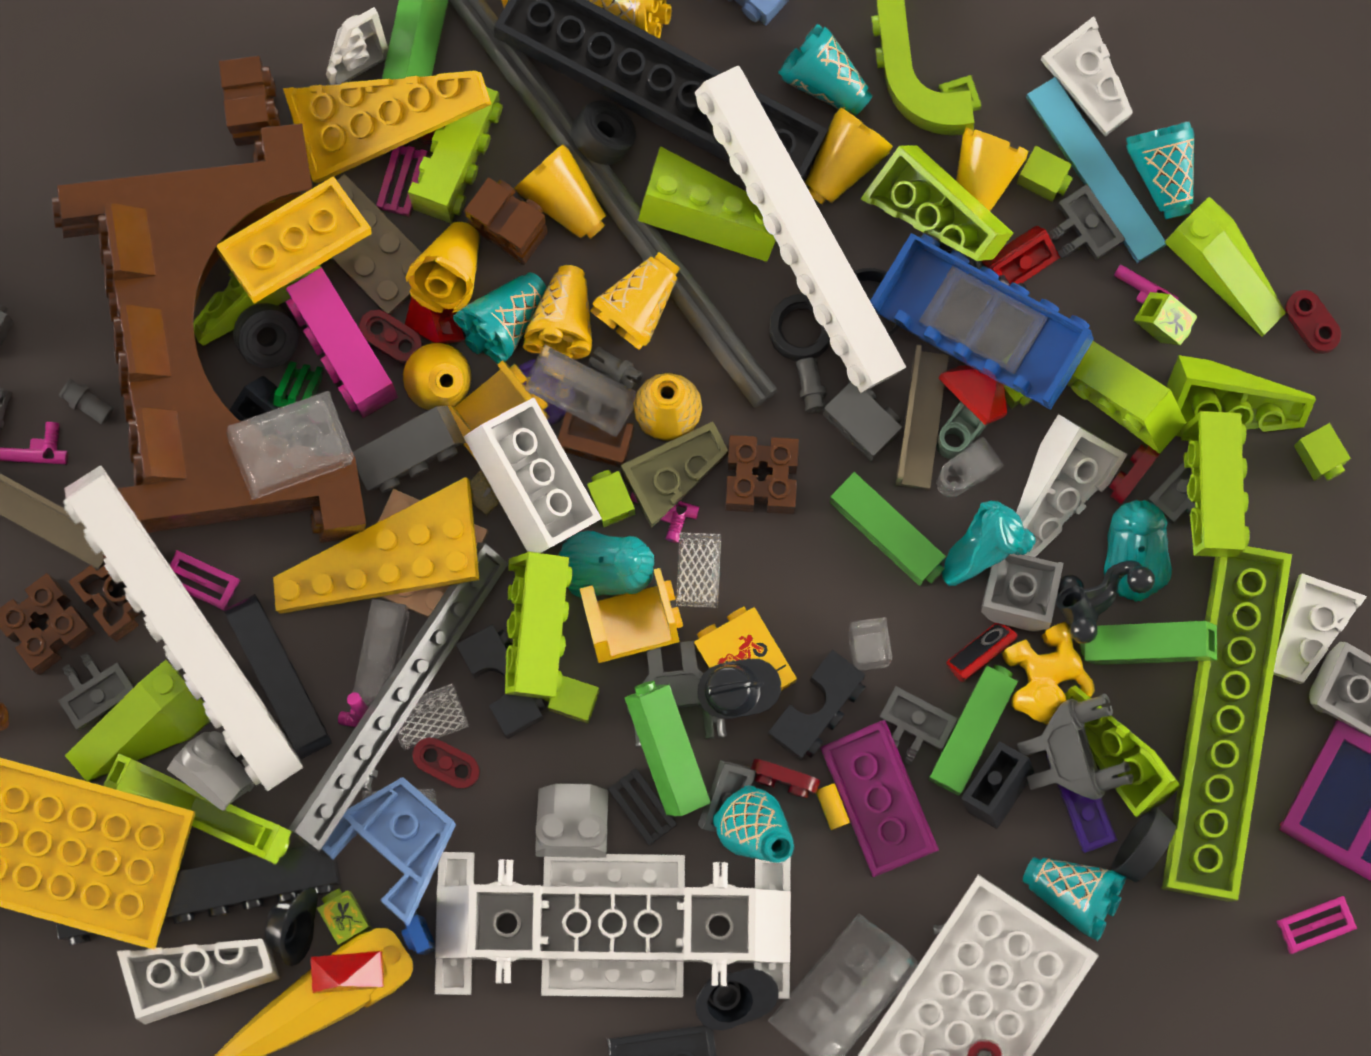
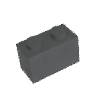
(863, 420)

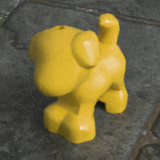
(1044, 673)

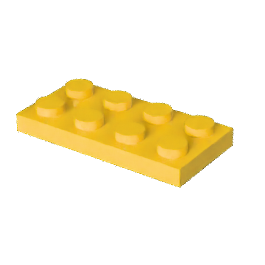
(293, 239)

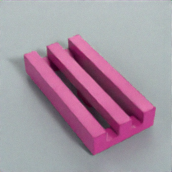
(409, 153)
(227, 593)
(1289, 935)

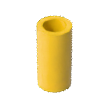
(832, 806)

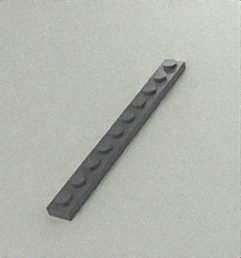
(395, 702)

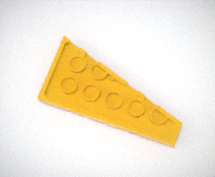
(371, 117)
(407, 552)

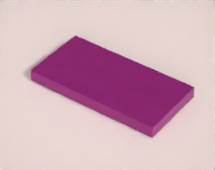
(879, 798)

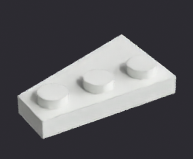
(1088, 76)
(1311, 625)

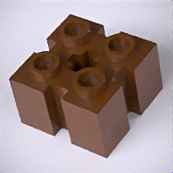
(248, 98)
(506, 220)
(777, 489)
(99, 590)
(64, 627)

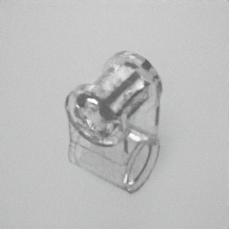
(972, 466)

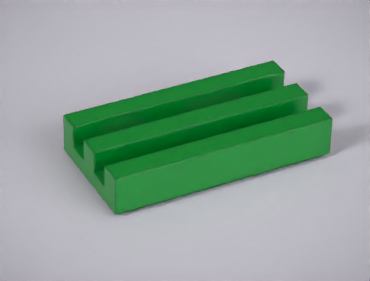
(301, 375)

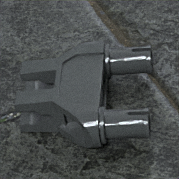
(683, 686)
(1071, 753)

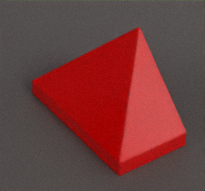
(433, 325)
(977, 392)
(347, 972)

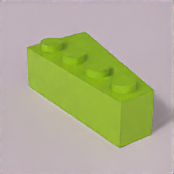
(453, 162)
(936, 204)
(703, 207)
(1128, 396)
(1217, 483)
(536, 624)

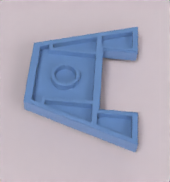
(405, 831)

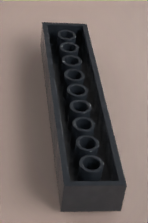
(637, 71)

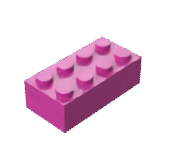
(345, 349)

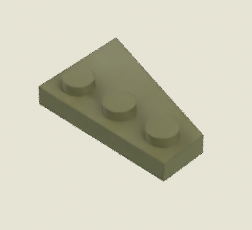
(673, 470)

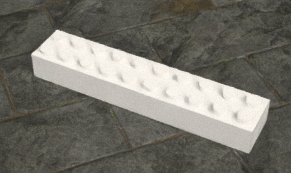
(182, 626)

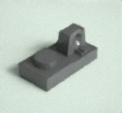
(727, 781)

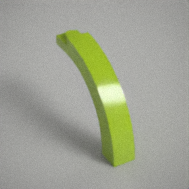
(231, 825)

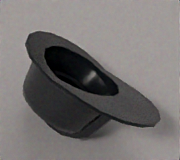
(739, 688)
(292, 926)
(744, 999)

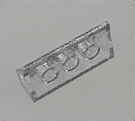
(845, 990)

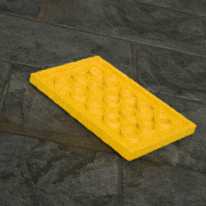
(88, 853)

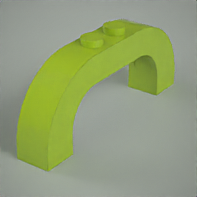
(921, 106)

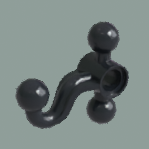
(1083, 606)

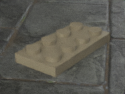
(379, 260)

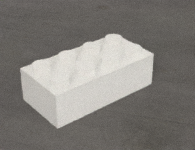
(532, 477)

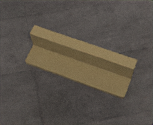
(921, 420)
(46, 520)

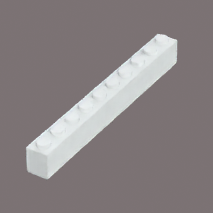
(799, 229)

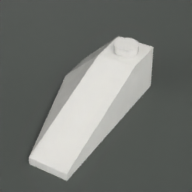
(357, 47)
(1063, 477)

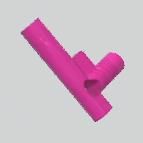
(1140, 283)
(38, 449)
(675, 519)
(358, 710)

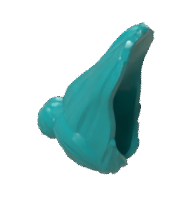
(1141, 536)
(989, 540)
(608, 563)

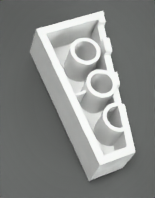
(192, 975)

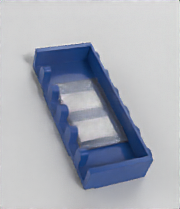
(982, 320)

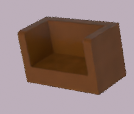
(593, 443)

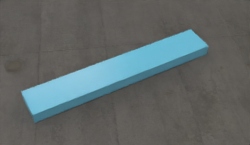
(1095, 168)

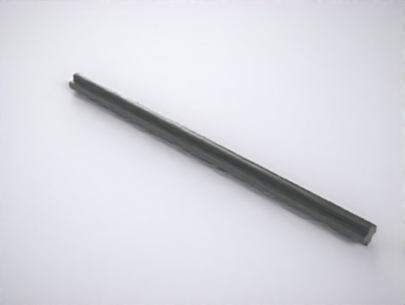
(619, 204)

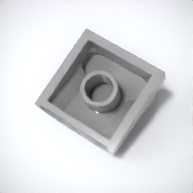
(1022, 592)
(1344, 687)
(211, 769)
(572, 821)

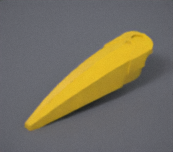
(302, 1013)

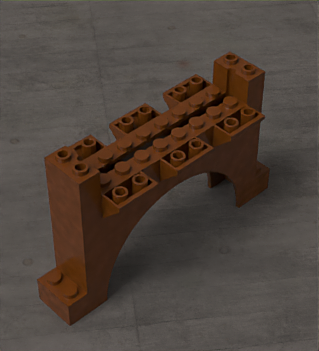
(156, 256)

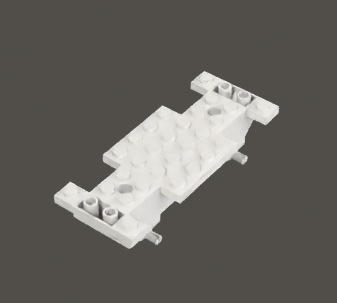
(610, 924)

